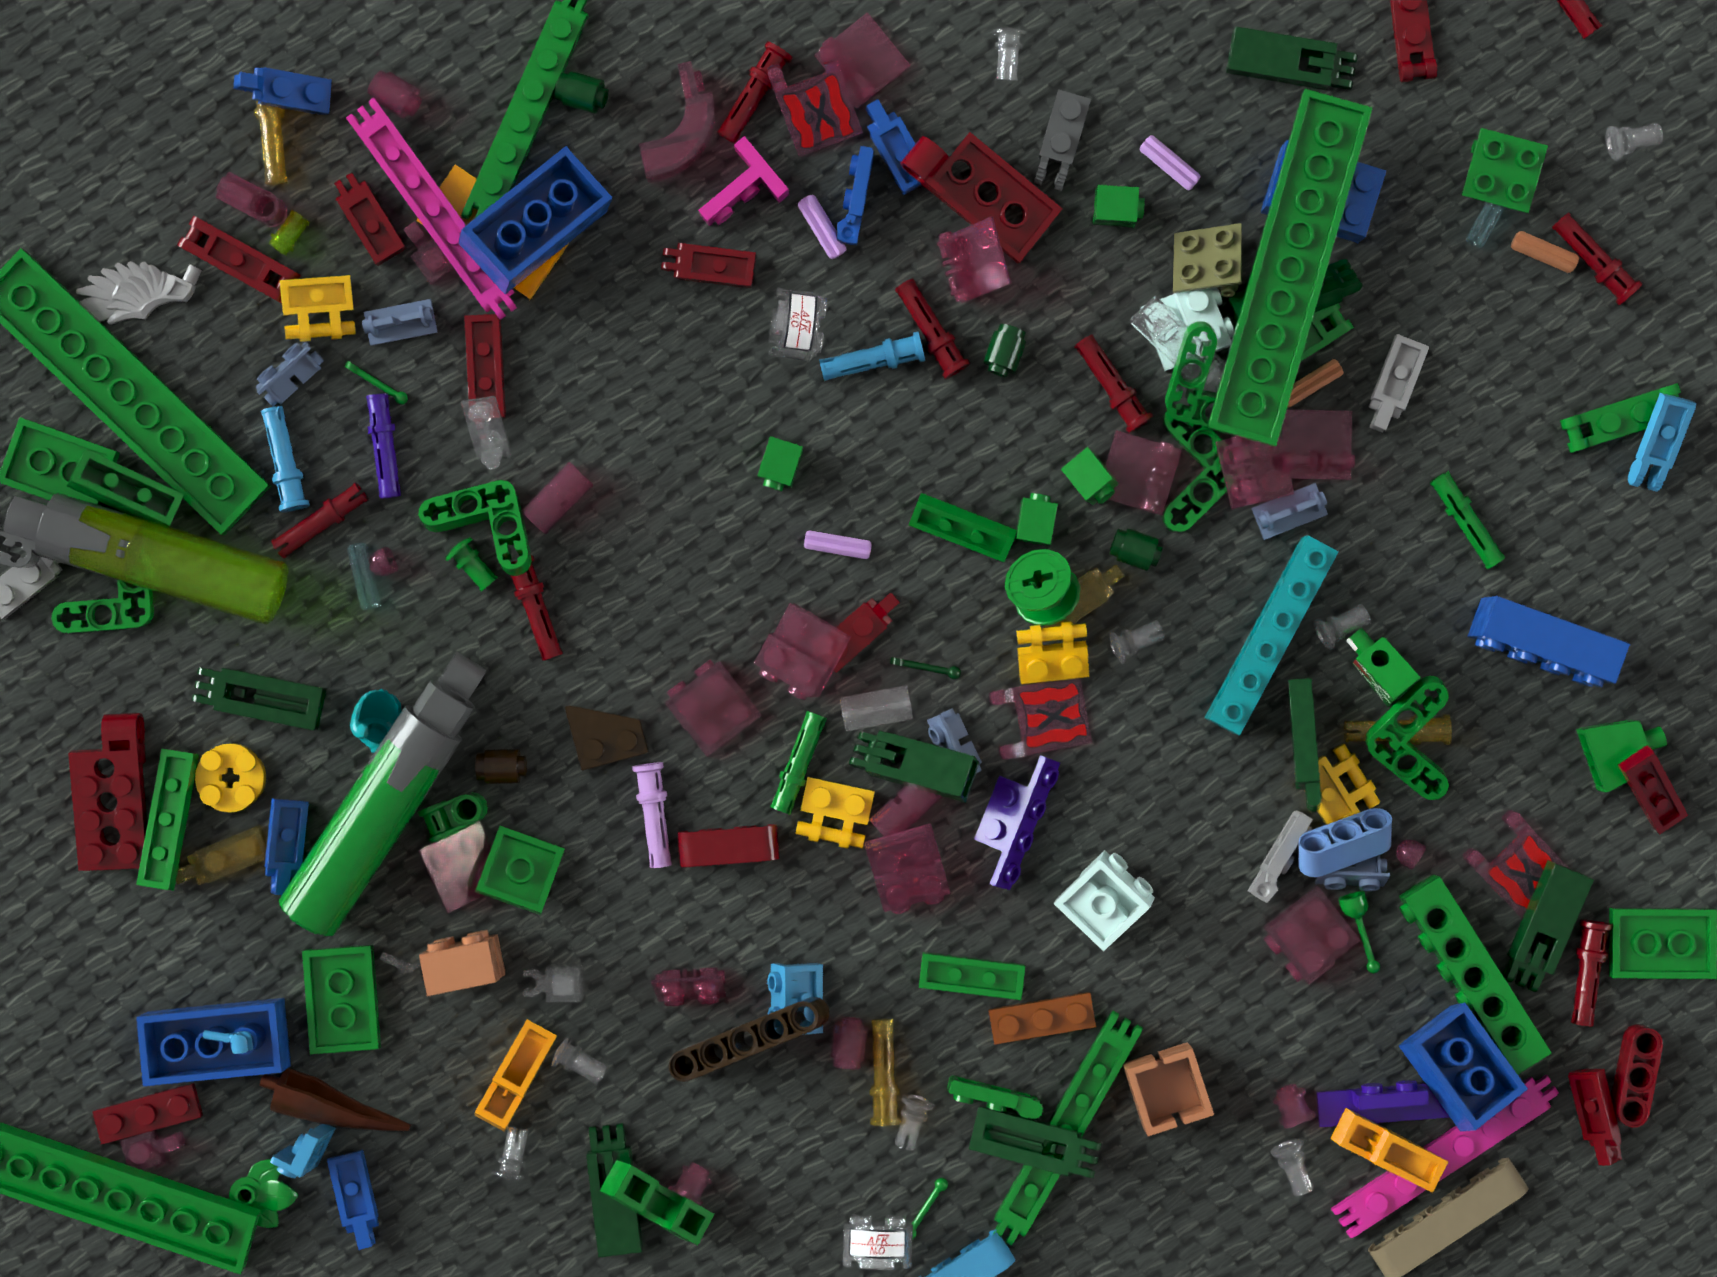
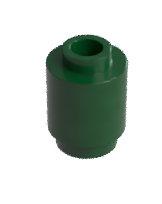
(581, 91)
(1005, 350)
(1135, 549)

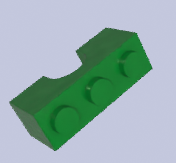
(656, 1203)

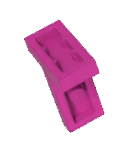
(744, 186)

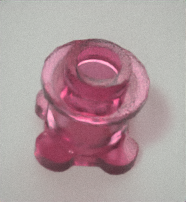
(1293, 1106)
(692, 1183)

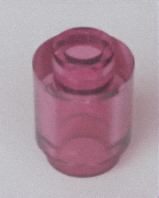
(395, 94)
(849, 1043)

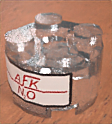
(796, 324)
(877, 1243)

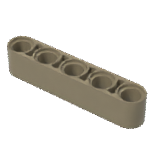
(1449, 1220)

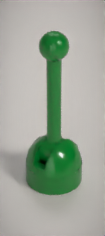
(1356, 909)

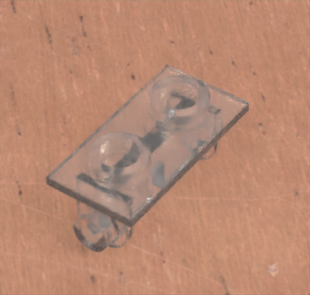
(486, 430)
(876, 708)

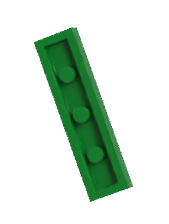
(167, 819)

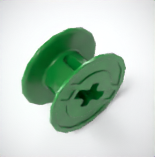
(1042, 587)

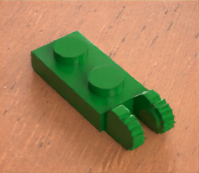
(995, 1096)

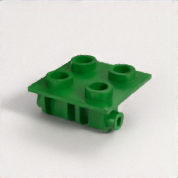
(1504, 170)

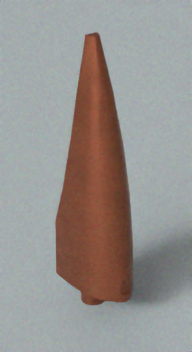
(316, 1101)

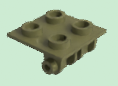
(1208, 259)

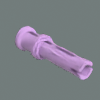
(651, 797)

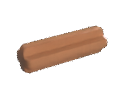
(1545, 252)
(1315, 381)

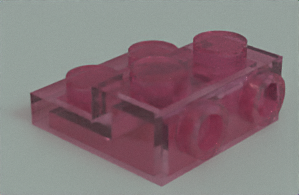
(801, 652)
(712, 707)
(907, 869)
(1310, 936)

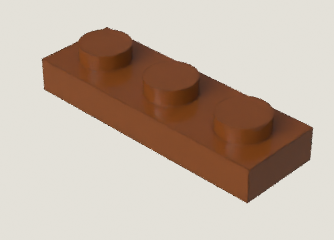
(1042, 1018)

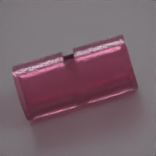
(557, 497)
(903, 810)

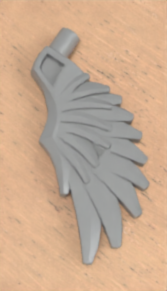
(135, 291)

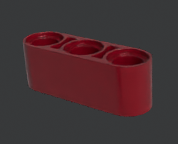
(728, 845)
(1643, 1090)

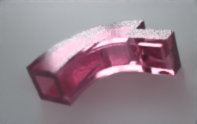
(683, 147)

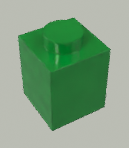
(1117, 206)
(780, 464)
(1090, 477)
(1036, 519)

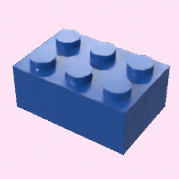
(1359, 203)
(1463, 1067)

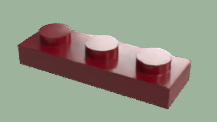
(485, 358)
(1653, 789)
(147, 1113)

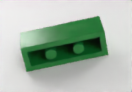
(124, 489)

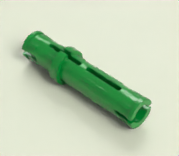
(1466, 518)
(798, 763)

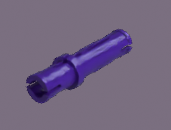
(383, 444)

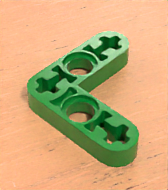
(1198, 398)
(1208, 461)
(496, 513)
(118, 606)
(1399, 736)

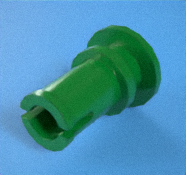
(471, 564)

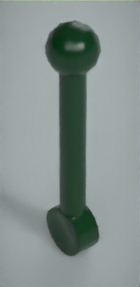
(953, 672)

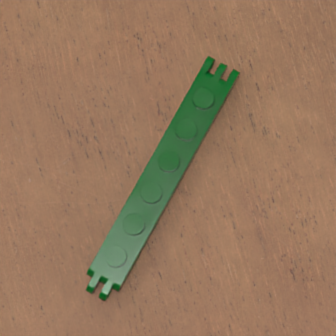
(528, 106)
(1072, 1113)

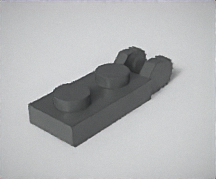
(1062, 135)

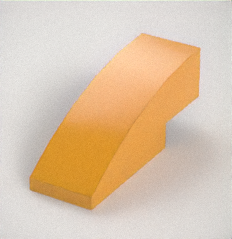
(515, 1075)
(1389, 1150)

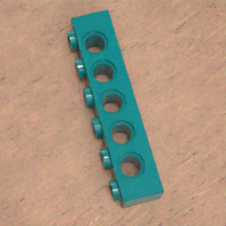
(1271, 635)

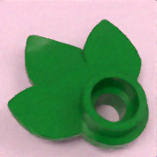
(266, 1191)

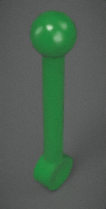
(400, 397)
(940, 1185)

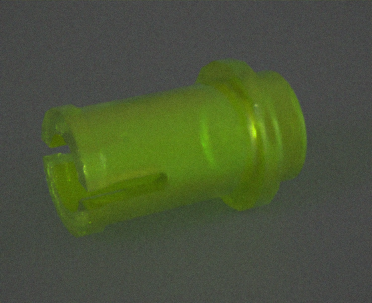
(288, 233)

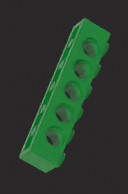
(1527, 1045)

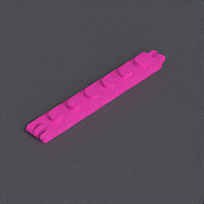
(426, 202)
(1391, 1192)

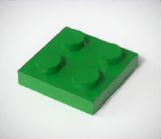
(520, 870)

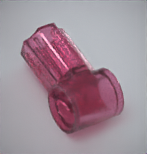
(251, 200)

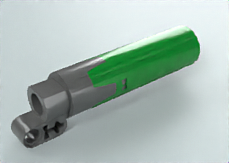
(382, 801)

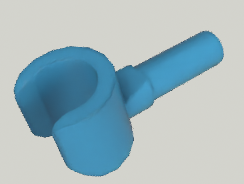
(240, 1041)

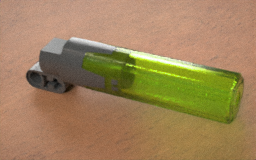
(144, 555)

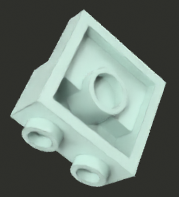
(1199, 306)
(1105, 899)

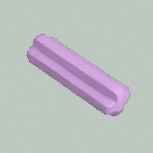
(1170, 162)
(821, 226)
(837, 544)

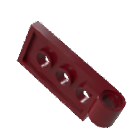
(933, 167)
(125, 747)

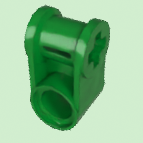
(448, 816)

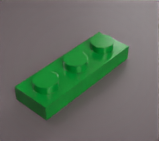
(962, 527)
(971, 976)

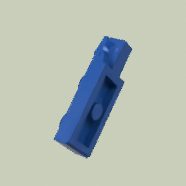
(286, 90)
(893, 143)
(854, 199)
(285, 841)
(354, 1196)

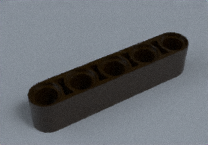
(733, 1041)

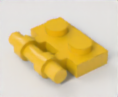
(317, 296)
(1052, 661)
(1335, 799)
(838, 802)

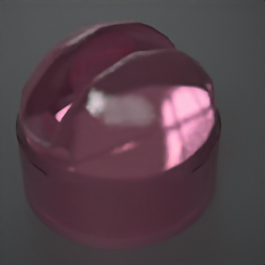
(379, 564)
(1410, 852)

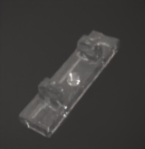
(1155, 322)

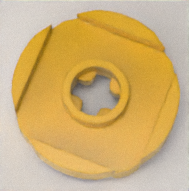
(216, 763)

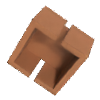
(462, 964)
(1168, 1087)

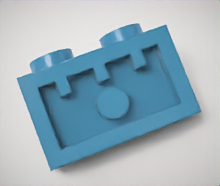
(793, 984)
(305, 1153)

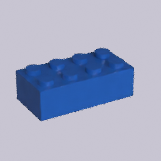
(535, 220)
(1548, 640)
(176, 1052)

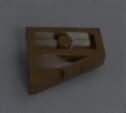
(604, 736)

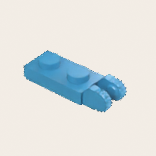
(1661, 440)

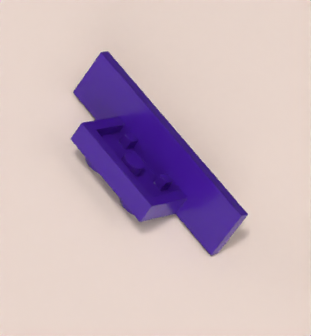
(1013, 817)
(1380, 1104)

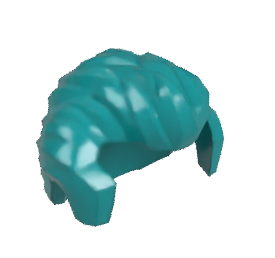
(374, 717)

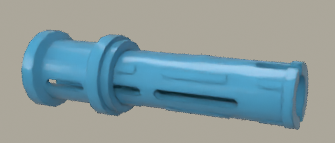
(889, 354)
(286, 474)

